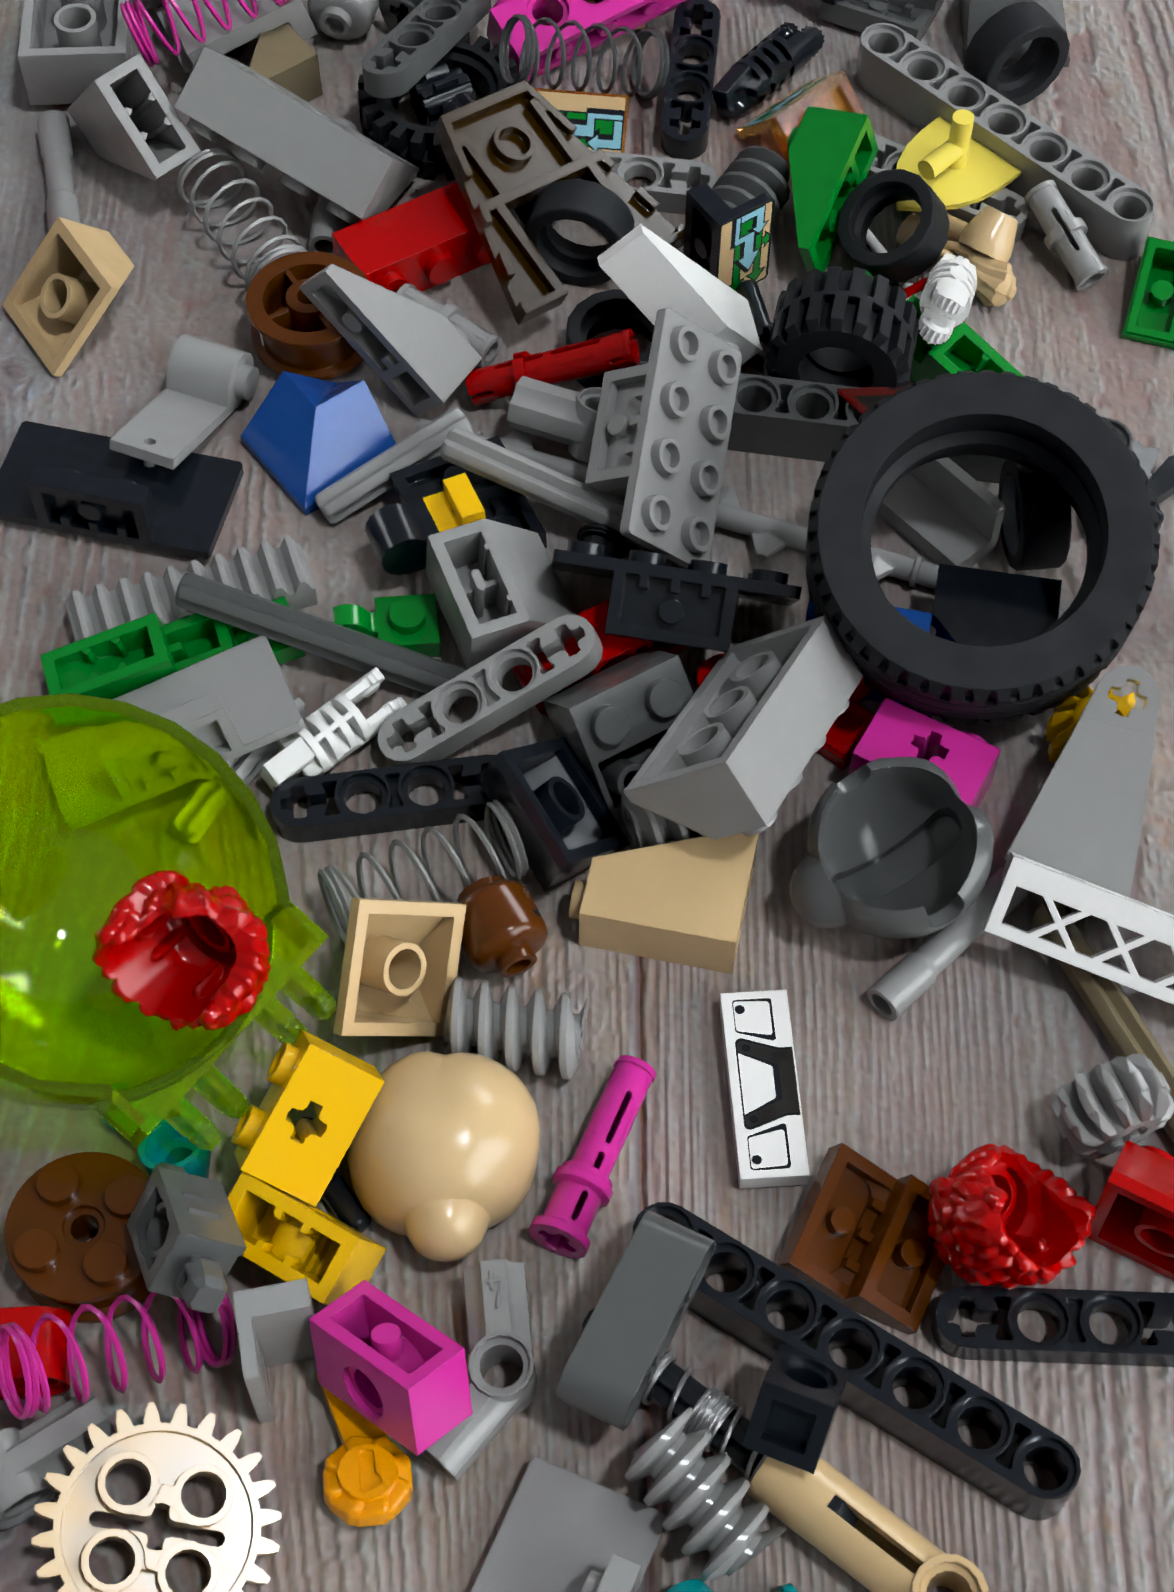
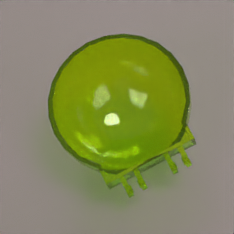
(85, 812)

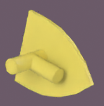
(954, 163)

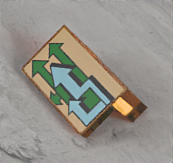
(598, 116)
(778, 120)

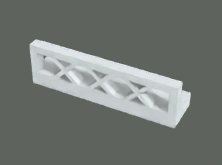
(1088, 900)

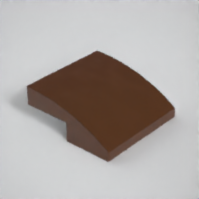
(866, 1240)

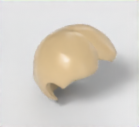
(445, 1151)

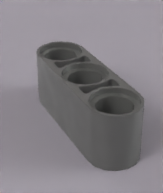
(635, 1320)

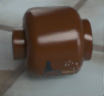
(501, 926)

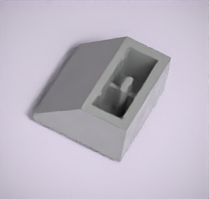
(492, 585)

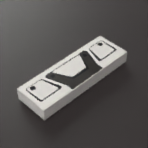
(763, 1089)

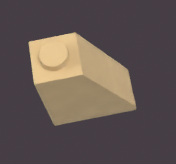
(669, 901)

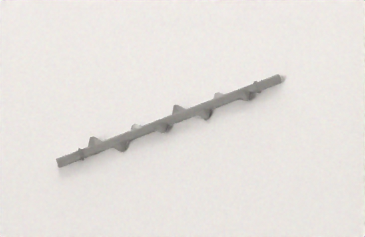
(766, 533)

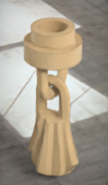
(994, 277)

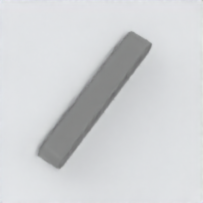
(927, 85)

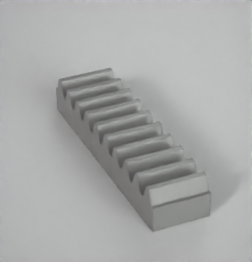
(264, 574)

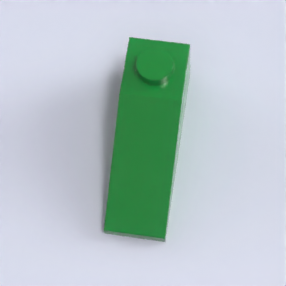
(827, 161)

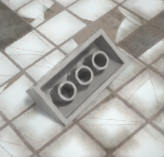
(293, 137)
(749, 732)

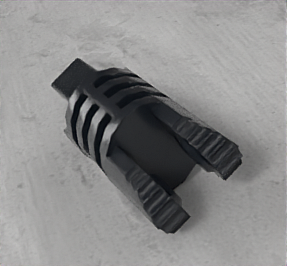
(765, 68)

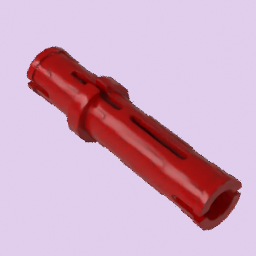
(554, 366)

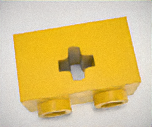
(306, 1156)
(301, 1240)

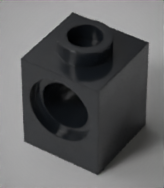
(796, 1408)

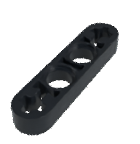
(690, 78)
(396, 808)
(1071, 1314)

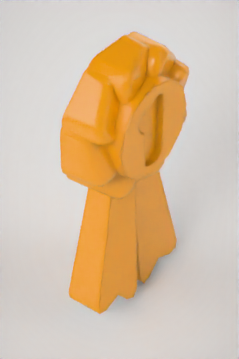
(368, 1474)

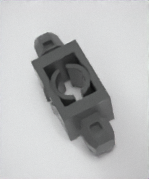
(185, 1237)

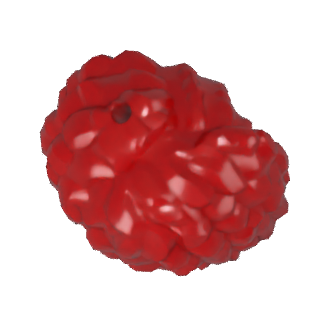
(184, 951)
(1006, 1219)

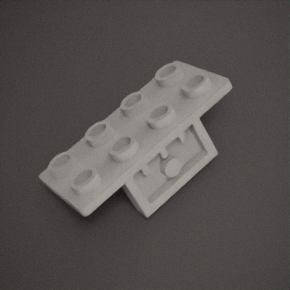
(667, 437)
(226, 700)
(570, 1537)

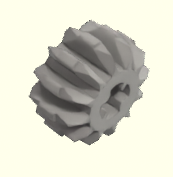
(1112, 1105)

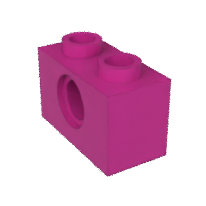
(391, 1366)

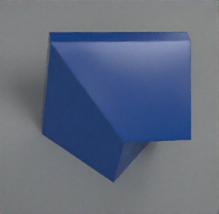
(315, 434)

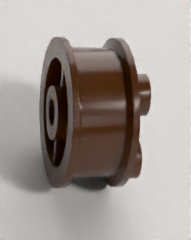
(288, 327)
(55, 1217)

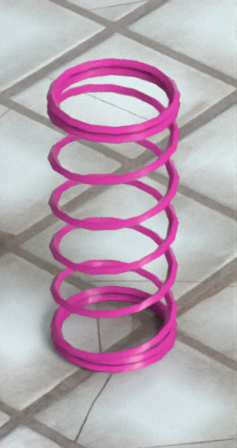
(138, 30)
(34, 1369)

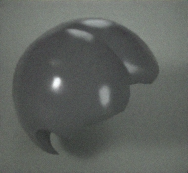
(892, 852)

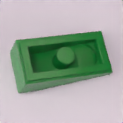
(1152, 300)

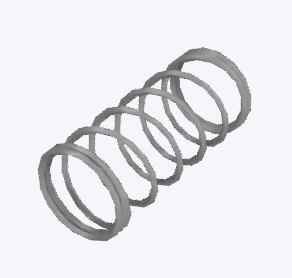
(224, 195)
(495, 813)

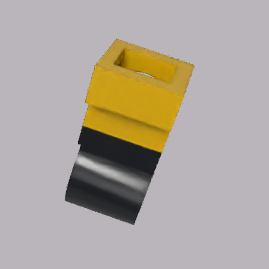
(401, 530)

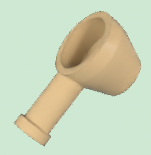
(988, 233)

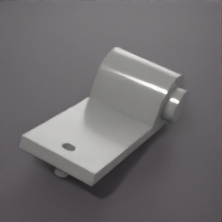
(201, 391)

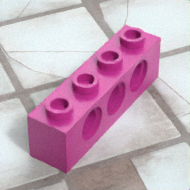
(608, 12)

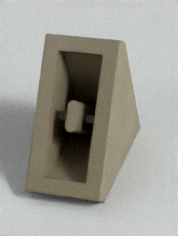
(288, 62)

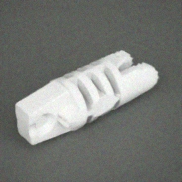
(946, 297)
(329, 734)

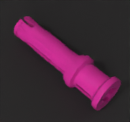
(584, 1181)

